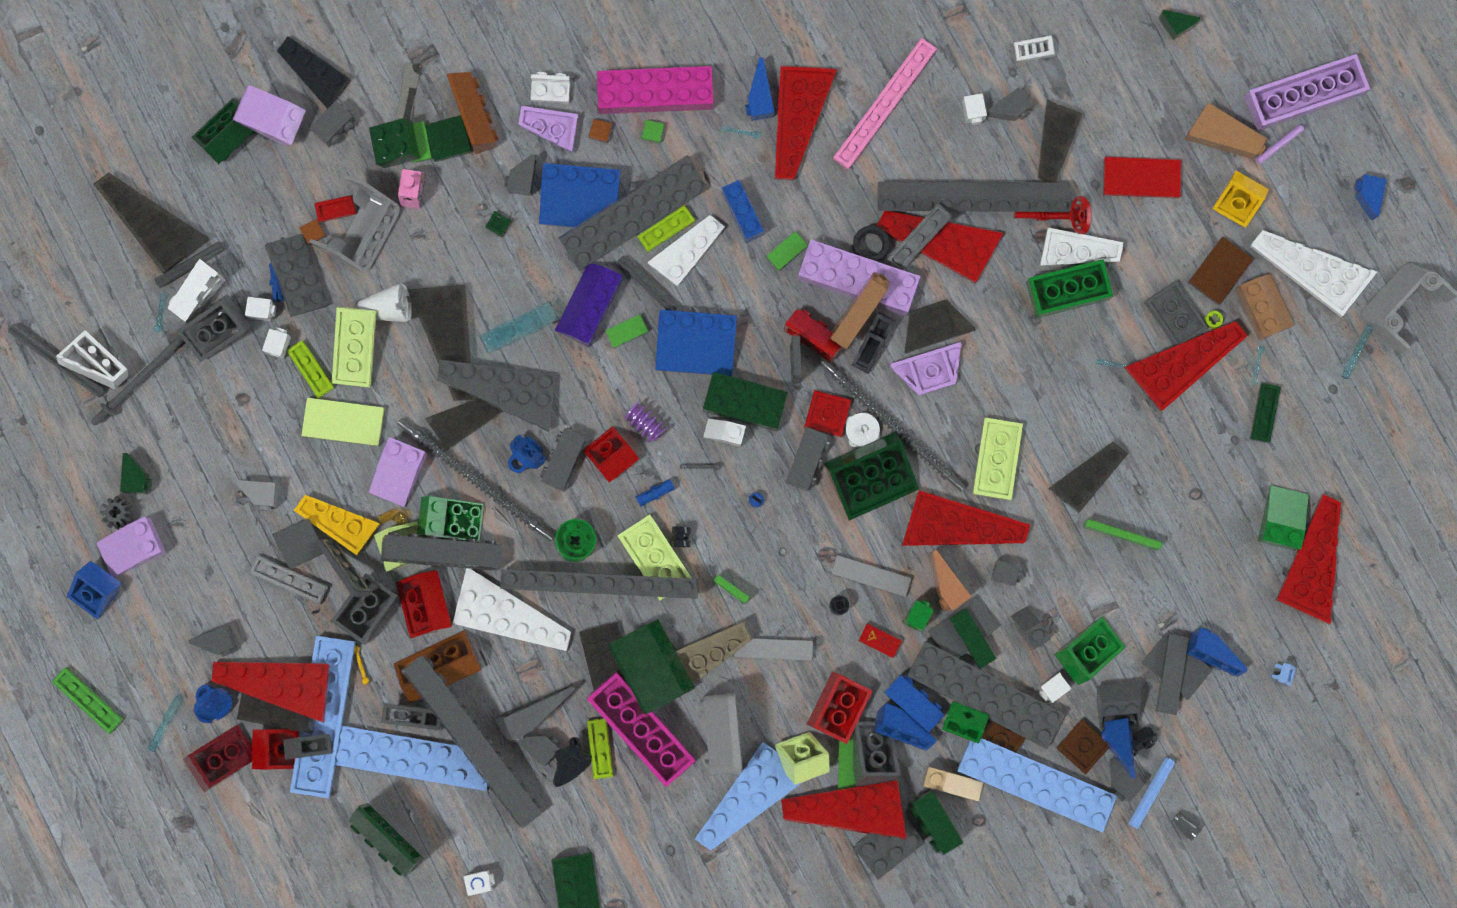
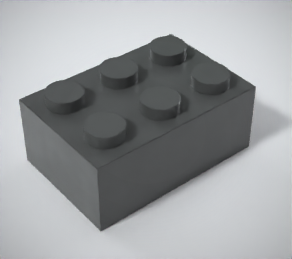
(364, 615)
(885, 853)

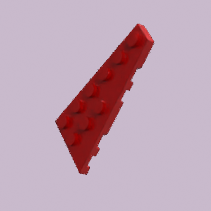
(799, 106)
(954, 246)
(1177, 368)

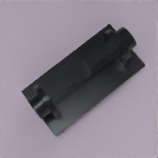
(1144, 739)

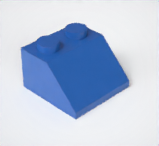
(93, 589)

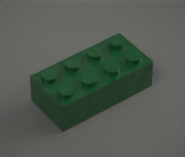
(745, 401)

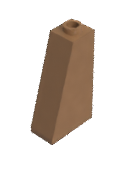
(1225, 133)
(859, 309)

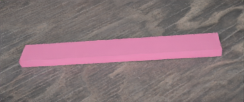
(884, 103)

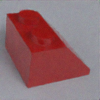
(610, 454)
(269, 748)

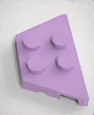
(930, 370)

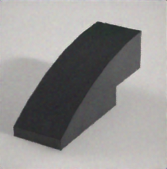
(873, 342)

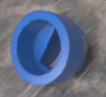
(754, 503)

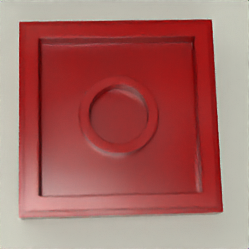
(827, 413)

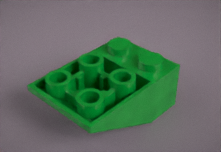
(449, 518)

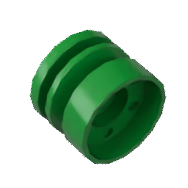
(575, 528)

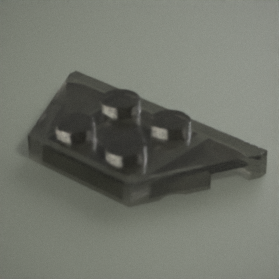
(934, 325)

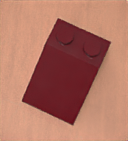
(219, 758)

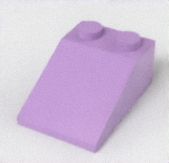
(269, 115)
(397, 472)
(131, 546)

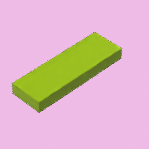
(666, 228)
(310, 369)
(600, 748)

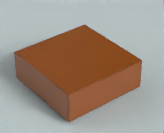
(600, 130)
(312, 231)

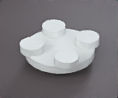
(862, 429)

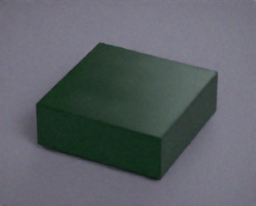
(498, 224)

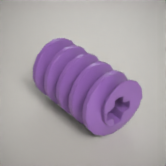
(644, 423)

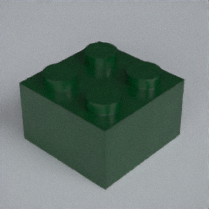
(394, 143)

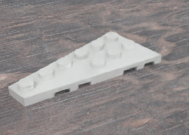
(1319, 273)
(496, 611)

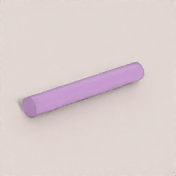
(1279, 144)

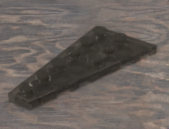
(156, 229)
(446, 325)

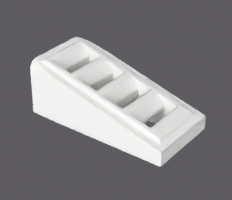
(1050, 53)

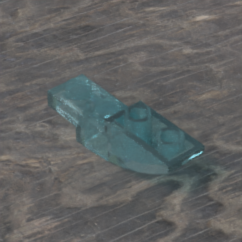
(519, 328)

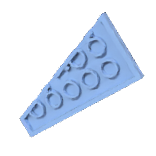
(752, 793)

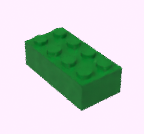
(1069, 288)

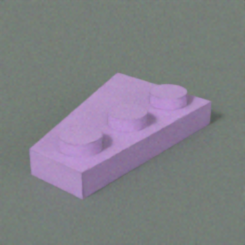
(551, 125)

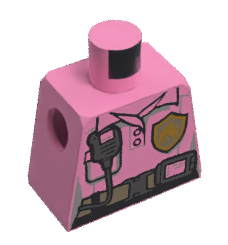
(411, 187)

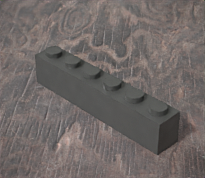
(441, 552)

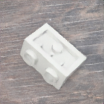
(550, 88)

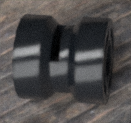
(681, 536)
(836, 605)

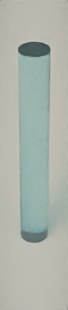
(1357, 351)
(164, 724)

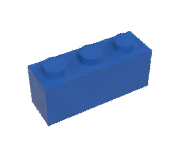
(742, 211)
(914, 702)

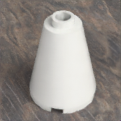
(389, 304)

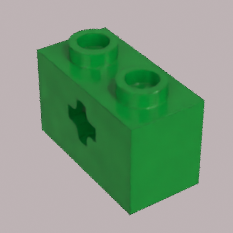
(918, 615)
(965, 722)

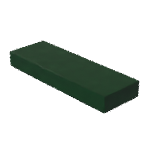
(1265, 412)
(972, 638)

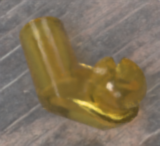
(393, 515)

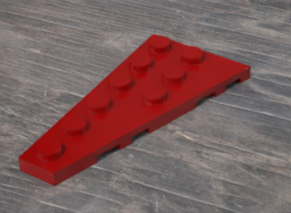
(948, 522)
(1312, 571)
(285, 685)
(856, 809)

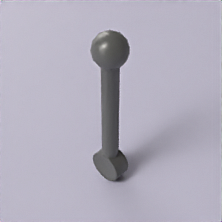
(716, 466)

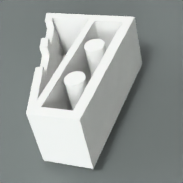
(196, 291)
(93, 361)

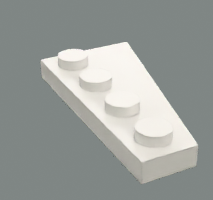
(1075, 248)
(683, 254)

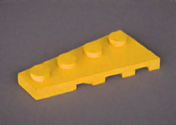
(341, 525)

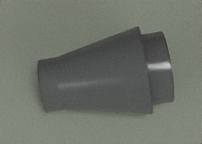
(1187, 826)

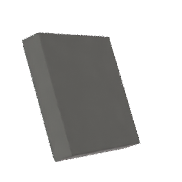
(298, 543)

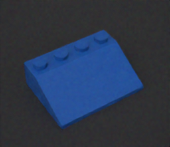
(575, 193)
(695, 342)

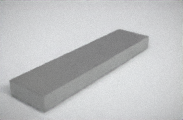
(871, 576)
(288, 579)
(776, 649)

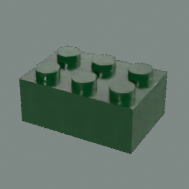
(935, 822)

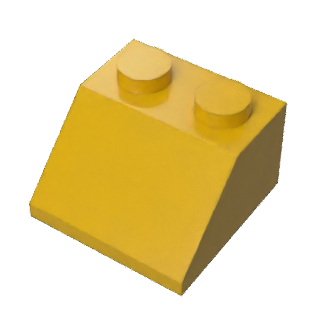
(1240, 199)

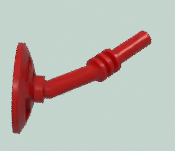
(1074, 215)

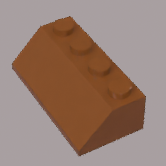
(472, 111)
(451, 658)

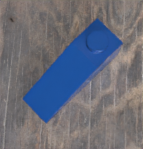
(759, 99)
(1213, 651)
(901, 726)
(1119, 741)

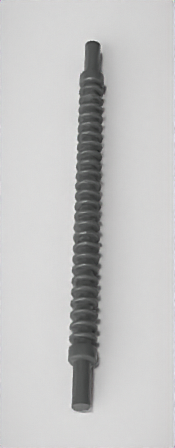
(417, 435)
(946, 473)

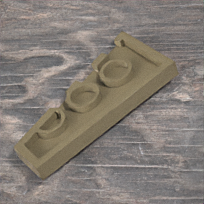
(711, 651)

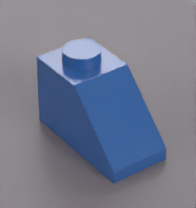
(1370, 194)

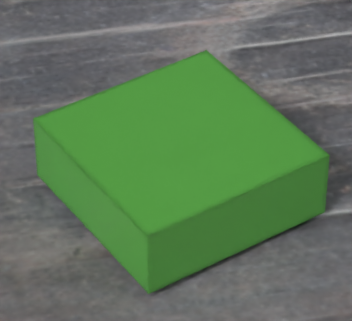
(652, 131)

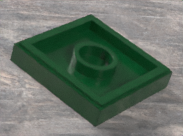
(448, 138)

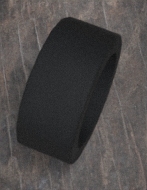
(871, 230)

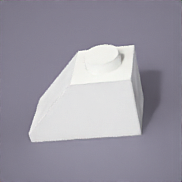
(724, 432)

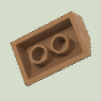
(1264, 306)

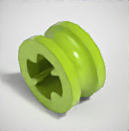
(1218, 315)

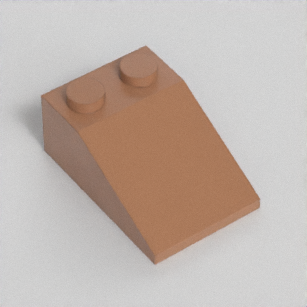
(948, 587)

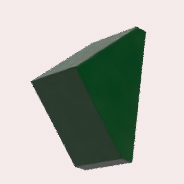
(1177, 23)

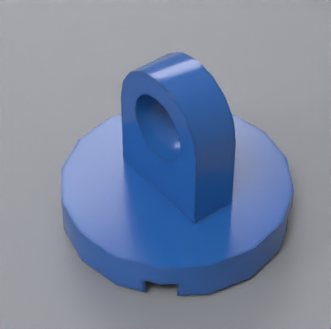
(526, 452)
(211, 703)

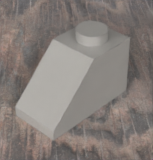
(260, 493)

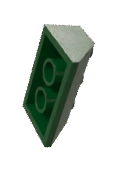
(222, 133)
(575, 881)

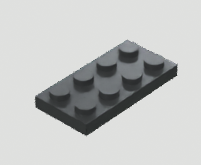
(296, 275)

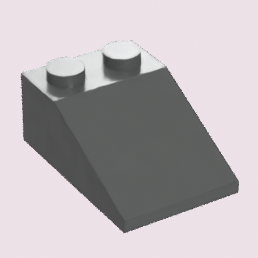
(214, 328)
(873, 756)

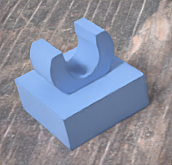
(1287, 674)

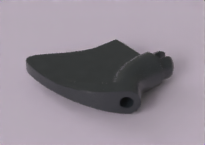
(570, 762)

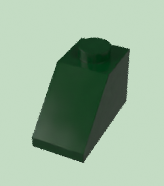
(133, 477)

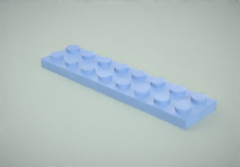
(406, 758)
(315, 773)
(1037, 783)

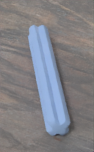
(1151, 793)

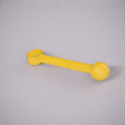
(365, 680)

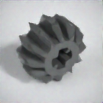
(114, 506)

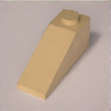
(952, 783)

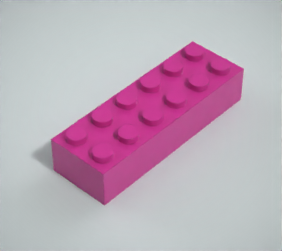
(655, 90)
(643, 733)

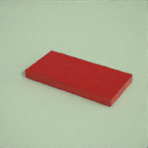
(1142, 177)

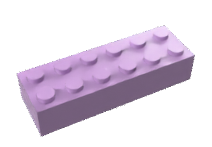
(1306, 92)
(849, 272)

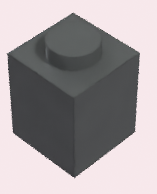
(1006, 573)

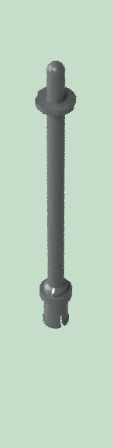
(107, 409)

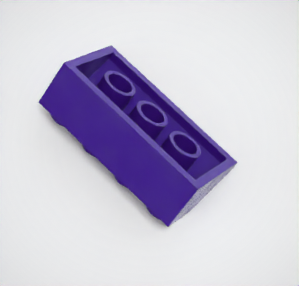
(589, 303)

